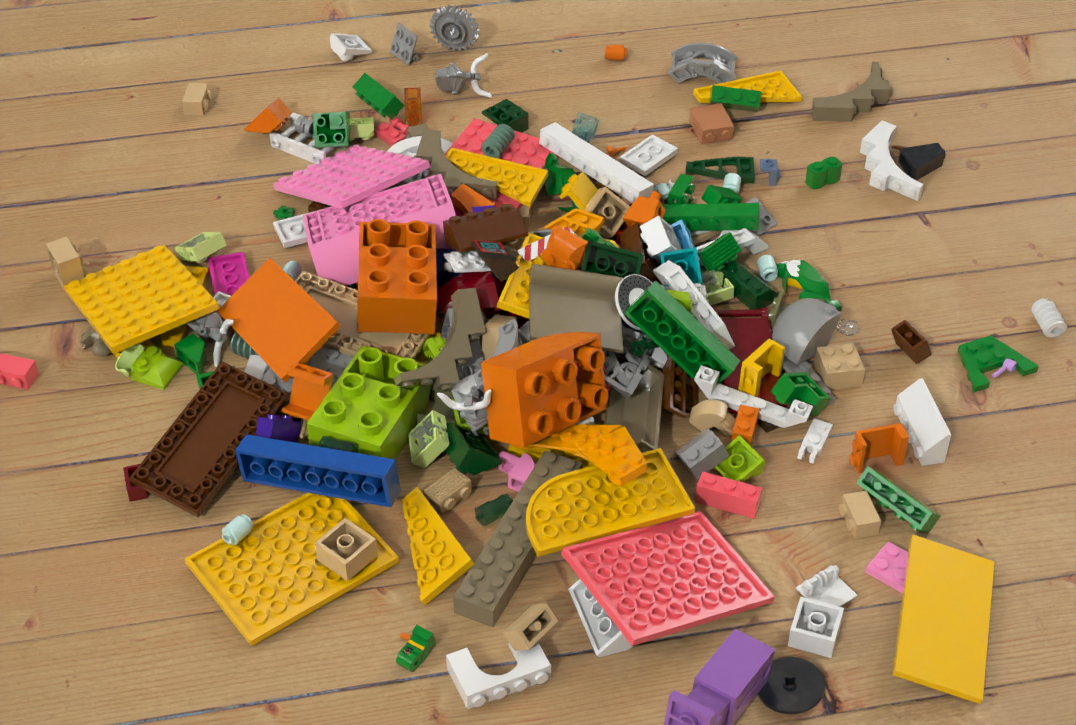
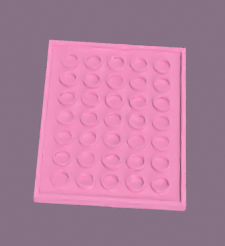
(350, 176)

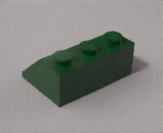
(610, 260)
(748, 286)
(470, 452)

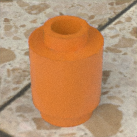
(615, 52)

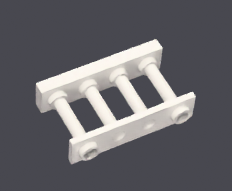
(295, 146)

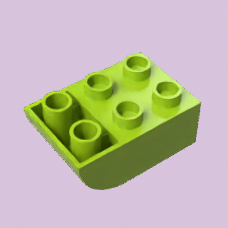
(369, 406)

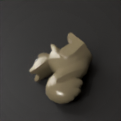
(92, 338)

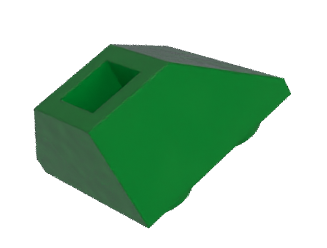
(331, 129)

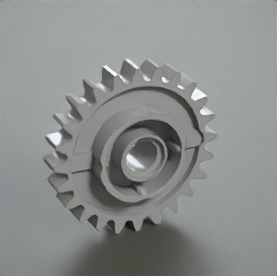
(454, 28)

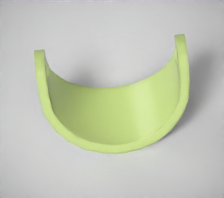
(127, 357)

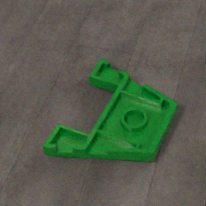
(989, 354)

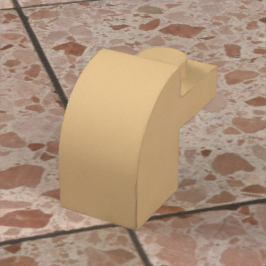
(710, 414)

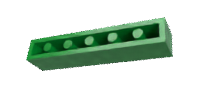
(714, 216)

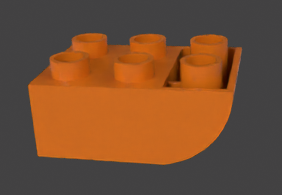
(397, 277)
(544, 387)

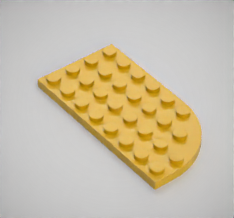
(589, 506)

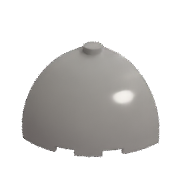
(805, 327)

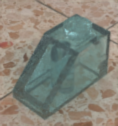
(585, 126)

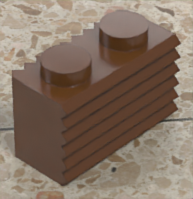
(911, 341)

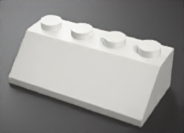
(923, 423)
(600, 628)

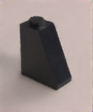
(921, 159)

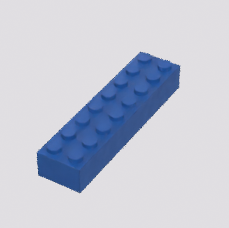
(319, 470)

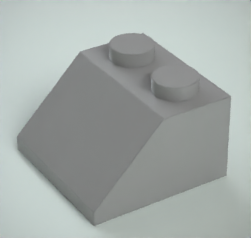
(702, 453)

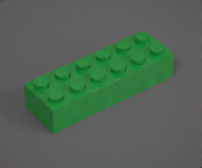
(680, 333)

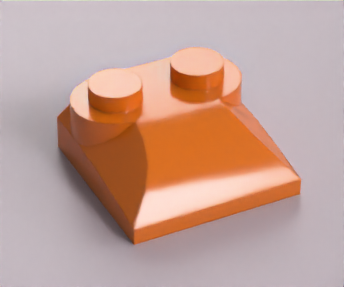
(564, 249)

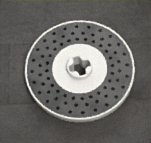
(627, 292)

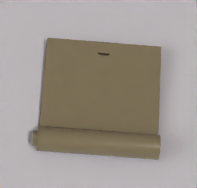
(574, 302)

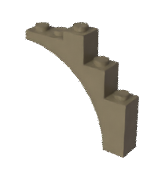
(845, 105)
(431, 150)
(465, 328)

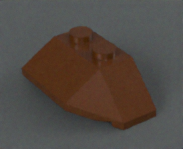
(679, 390)

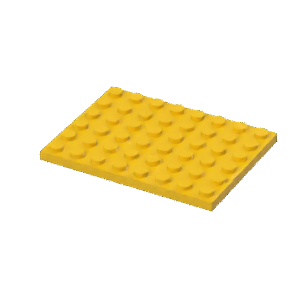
(140, 298)
(275, 569)

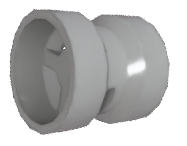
(304, 125)

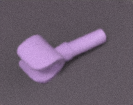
(1008, 365)

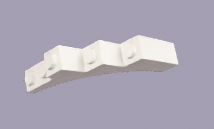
(883, 169)

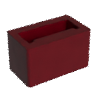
(134, 492)

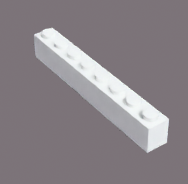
(595, 162)

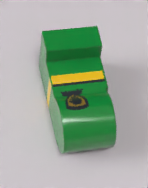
(416, 649)

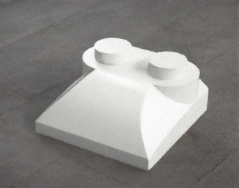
(348, 46)

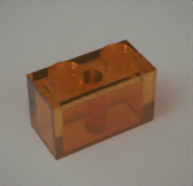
(413, 106)

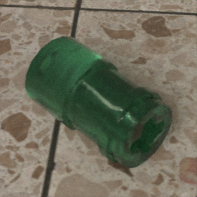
(343, 445)
(493, 509)

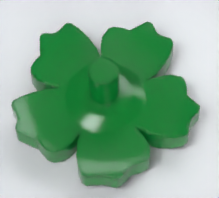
(283, 213)

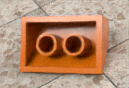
(270, 118)

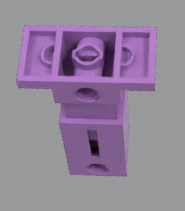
(724, 684)

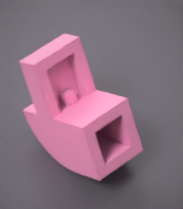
(517, 469)

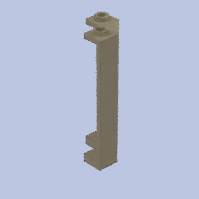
(640, 411)

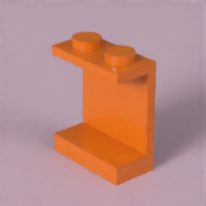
(308, 390)
(879, 442)

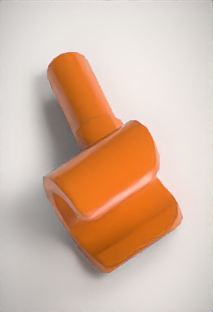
(612, 151)

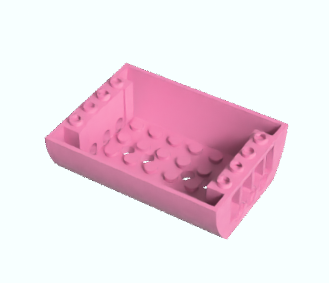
(335, 231)

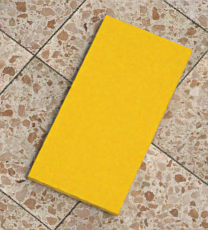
(944, 619)

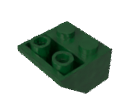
(509, 114)

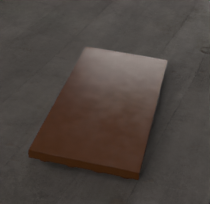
(200, 445)

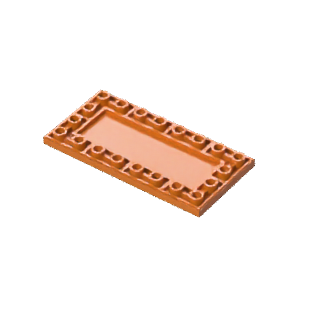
(278, 319)

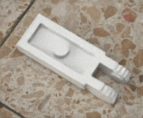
(815, 439)

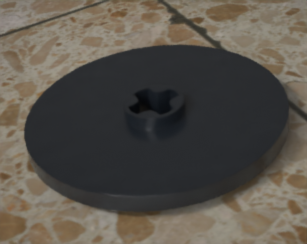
(807, 688)

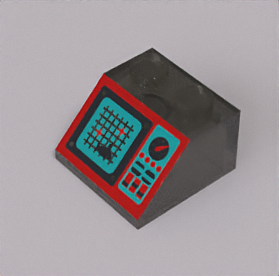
(497, 257)

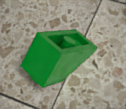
(192, 353)

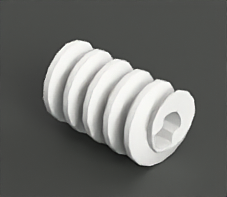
(1048, 318)

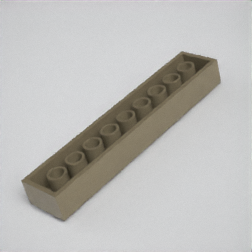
(508, 550)

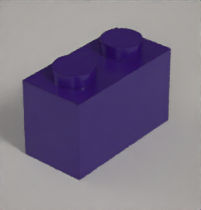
(279, 429)

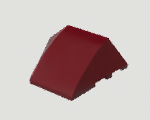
(481, 281)

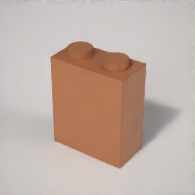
(711, 123)

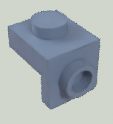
(770, 166)

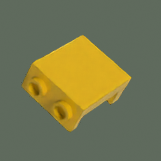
(579, 189)
(764, 360)

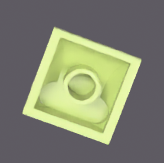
(362, 128)

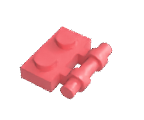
(389, 132)

